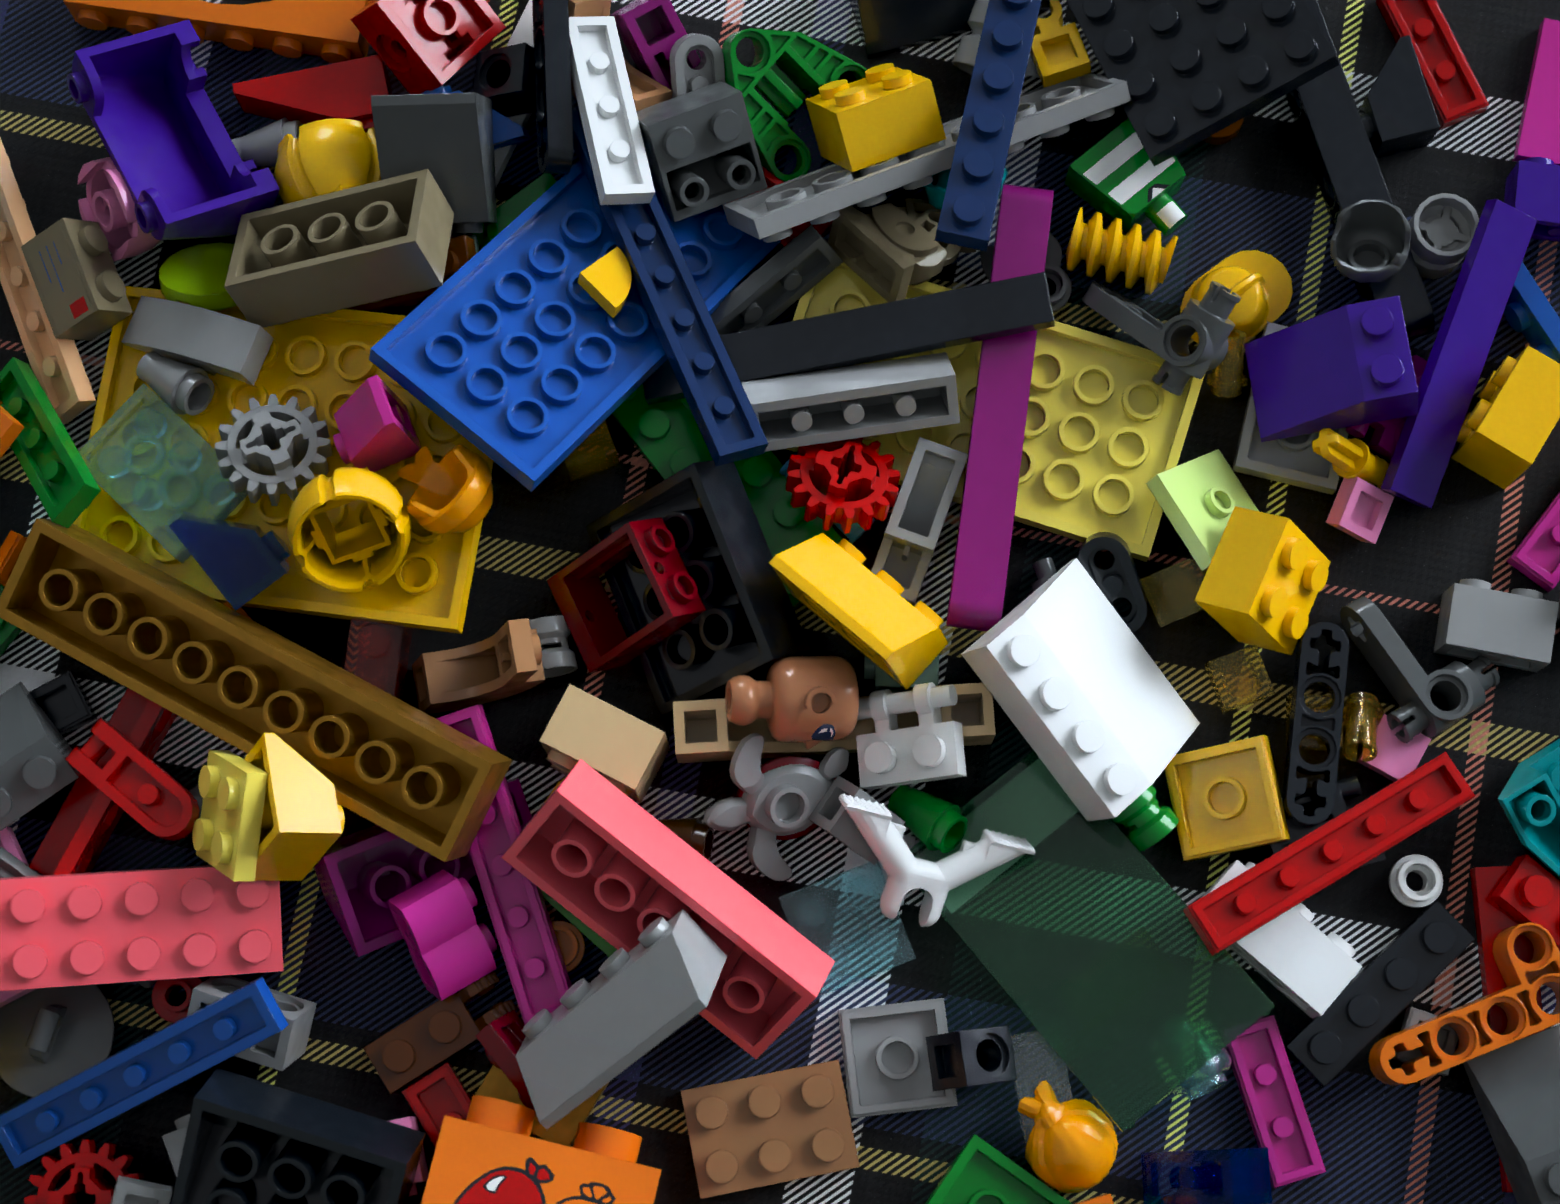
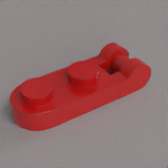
(136, 783)

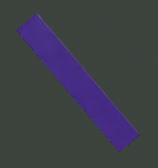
(1459, 353)

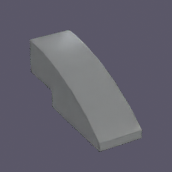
(199, 338)
(919, 515)

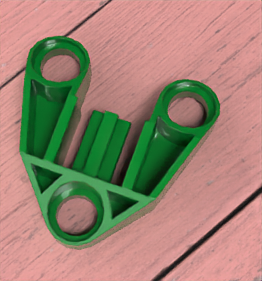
(806, 63)

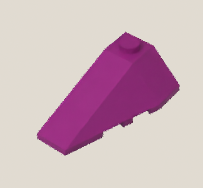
(376, 866)

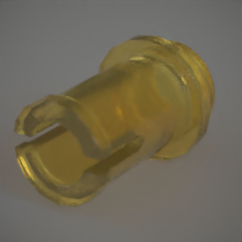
(1228, 377)
(1361, 719)

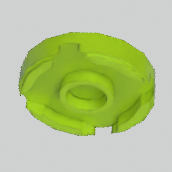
(198, 276)

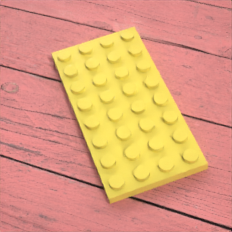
(1090, 427)

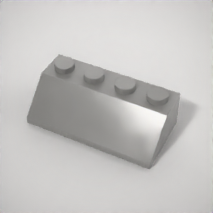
(618, 1015)

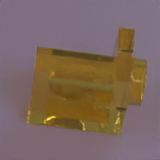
(1174, 591)

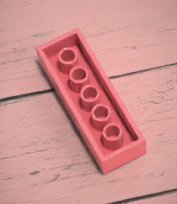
(626, 869)
(136, 927)

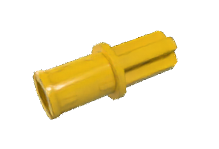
(1350, 457)

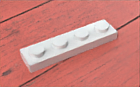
(608, 112)

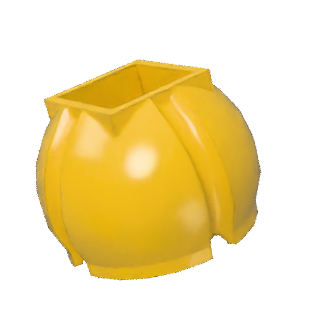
(326, 159)
(357, 554)

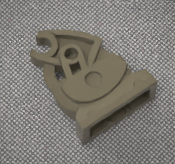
(893, 245)

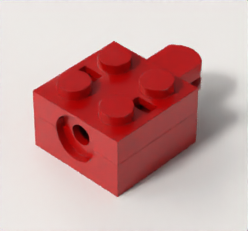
(427, 38)

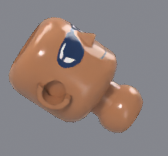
(801, 699)

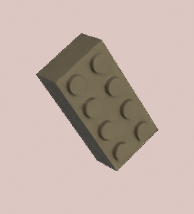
(340, 249)

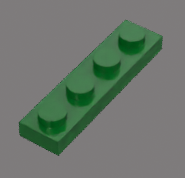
(46, 447)

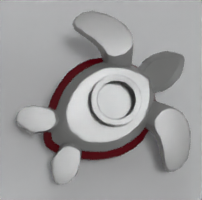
(773, 800)

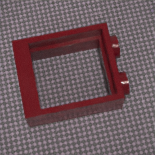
(581, 592)

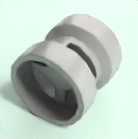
(553, 636)

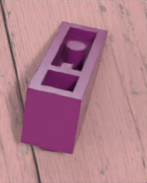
(649, 34)

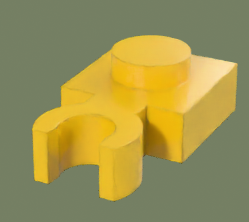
(1058, 49)

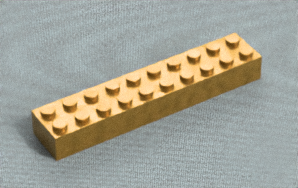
(251, 681)

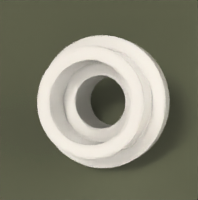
(1430, 874)

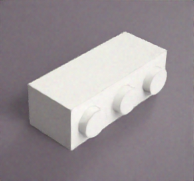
(1296, 954)

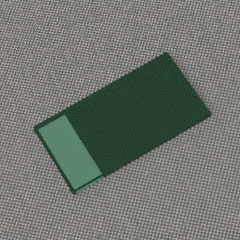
(1095, 947)

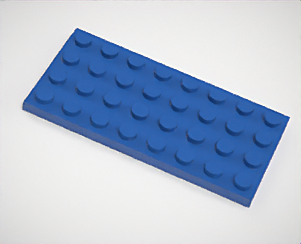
(524, 352)

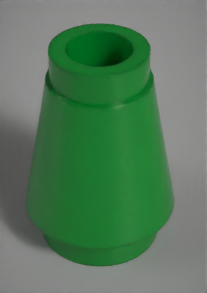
(929, 818)

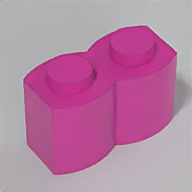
(444, 933)

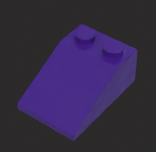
(1333, 371)

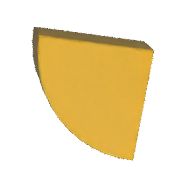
(608, 281)

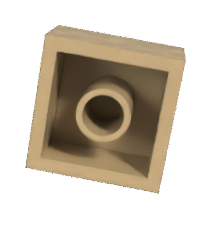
(607, 740)

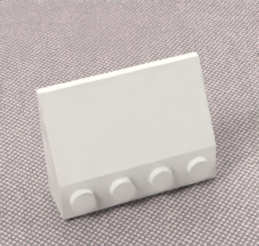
(1083, 693)

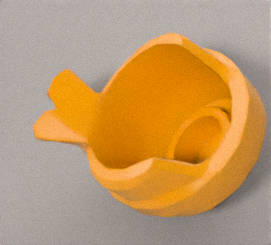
(451, 492)
(1070, 1141)

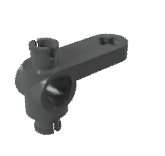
(1171, 339)
(1406, 680)

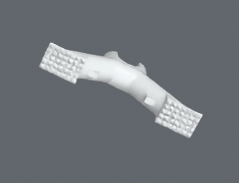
(937, 877)

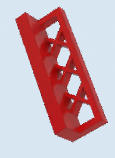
(87, 813)

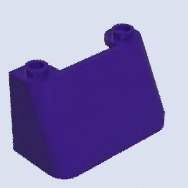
(167, 135)

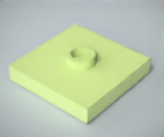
(1200, 501)

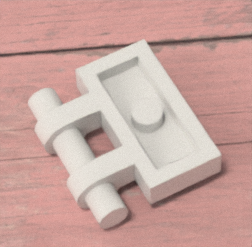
(912, 753)

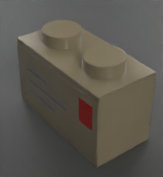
(77, 279)

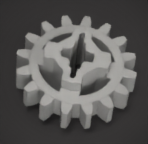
(247, 448)

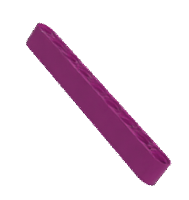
(998, 424)

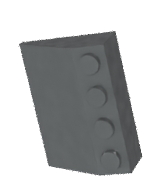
(1521, 1107)

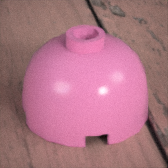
(113, 208)

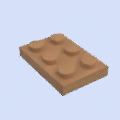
(769, 1129)

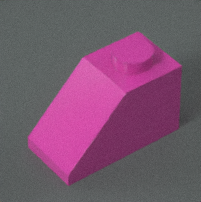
(375, 428)

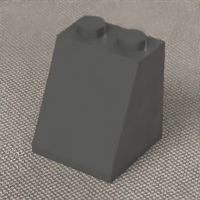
(451, 139)

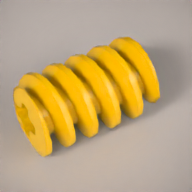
(1119, 251)

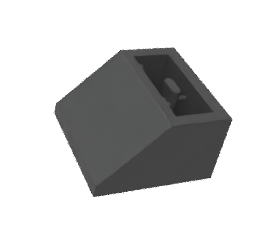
(701, 150)

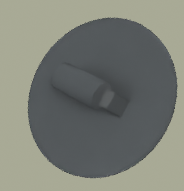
(53, 1036)

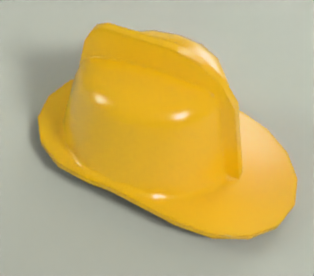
(1260, 283)

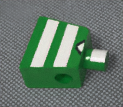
(1124, 184)

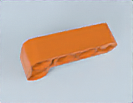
(1470, 1020)

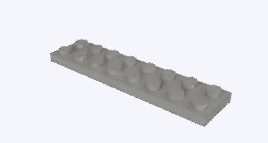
(827, 190)

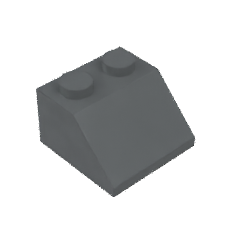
(30, 756)

